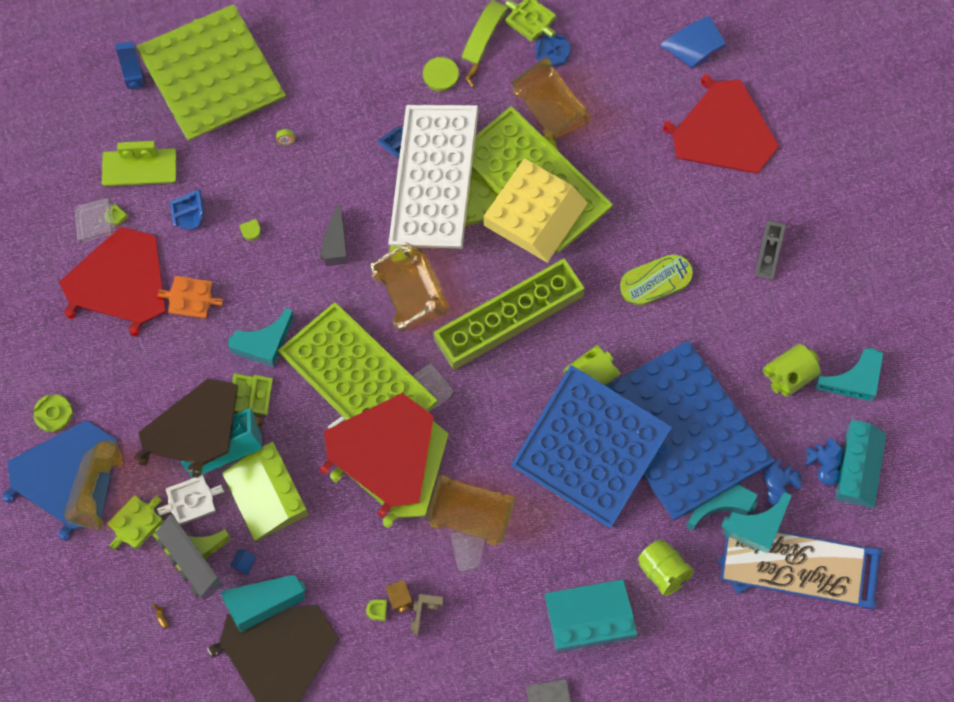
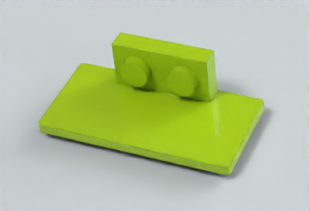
(138, 164)

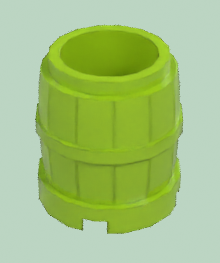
(664, 567)

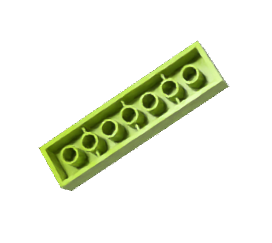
(508, 314)

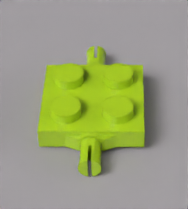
(530, 19)
(135, 522)

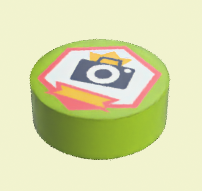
(285, 137)

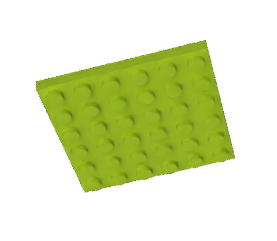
(210, 72)

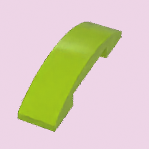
(483, 31)

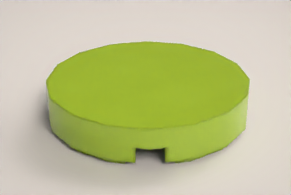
(440, 74)
(53, 413)

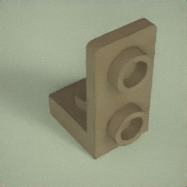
(431, 603)

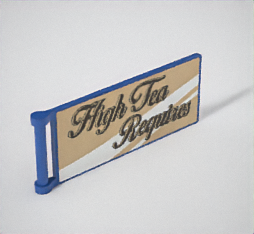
(804, 568)

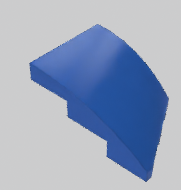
(695, 42)

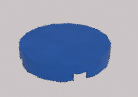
(555, 48)

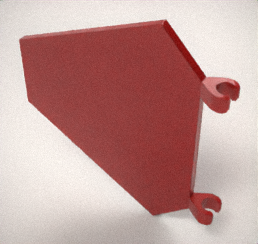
(724, 129)
(118, 280)
(383, 450)

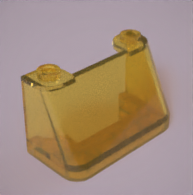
(550, 100)
(410, 286)
(80, 505)
(471, 510)

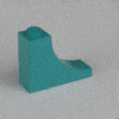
(262, 344)
(860, 381)
(734, 500)
(758, 529)

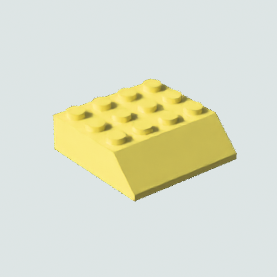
(535, 210)

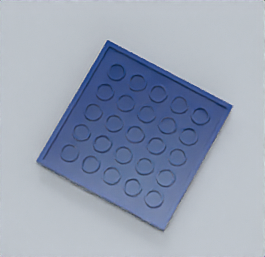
(591, 446)

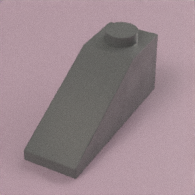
(334, 242)
(770, 249)

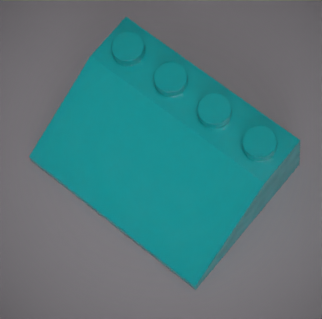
(590, 616)

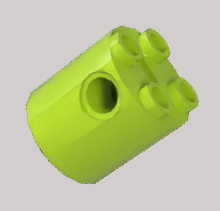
(597, 365)
(792, 370)

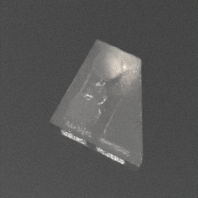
(467, 551)

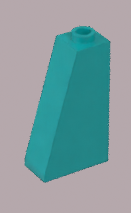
(262, 600)

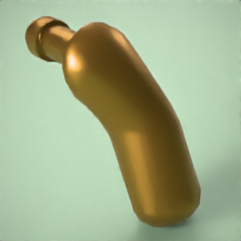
(471, 73)
(160, 616)

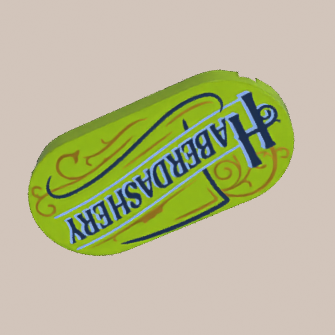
(656, 280)

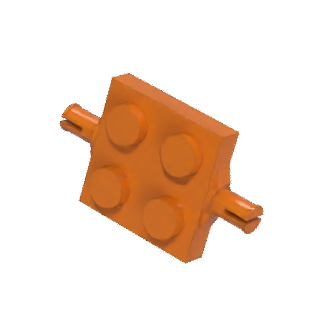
(190, 297)

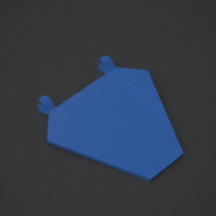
(49, 471)

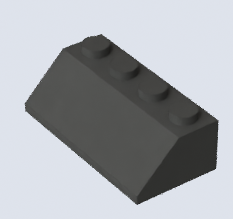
(188, 558)

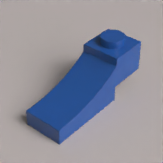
(130, 65)

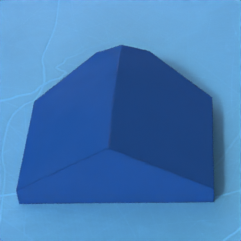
(392, 141)
(187, 210)

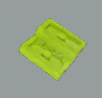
(252, 393)

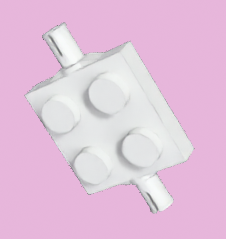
(190, 500)

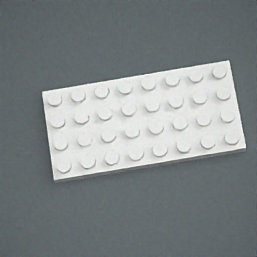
(434, 176)

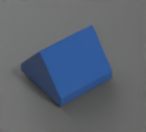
(243, 561)

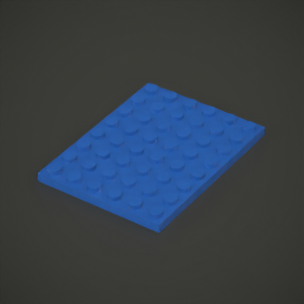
(709, 439)

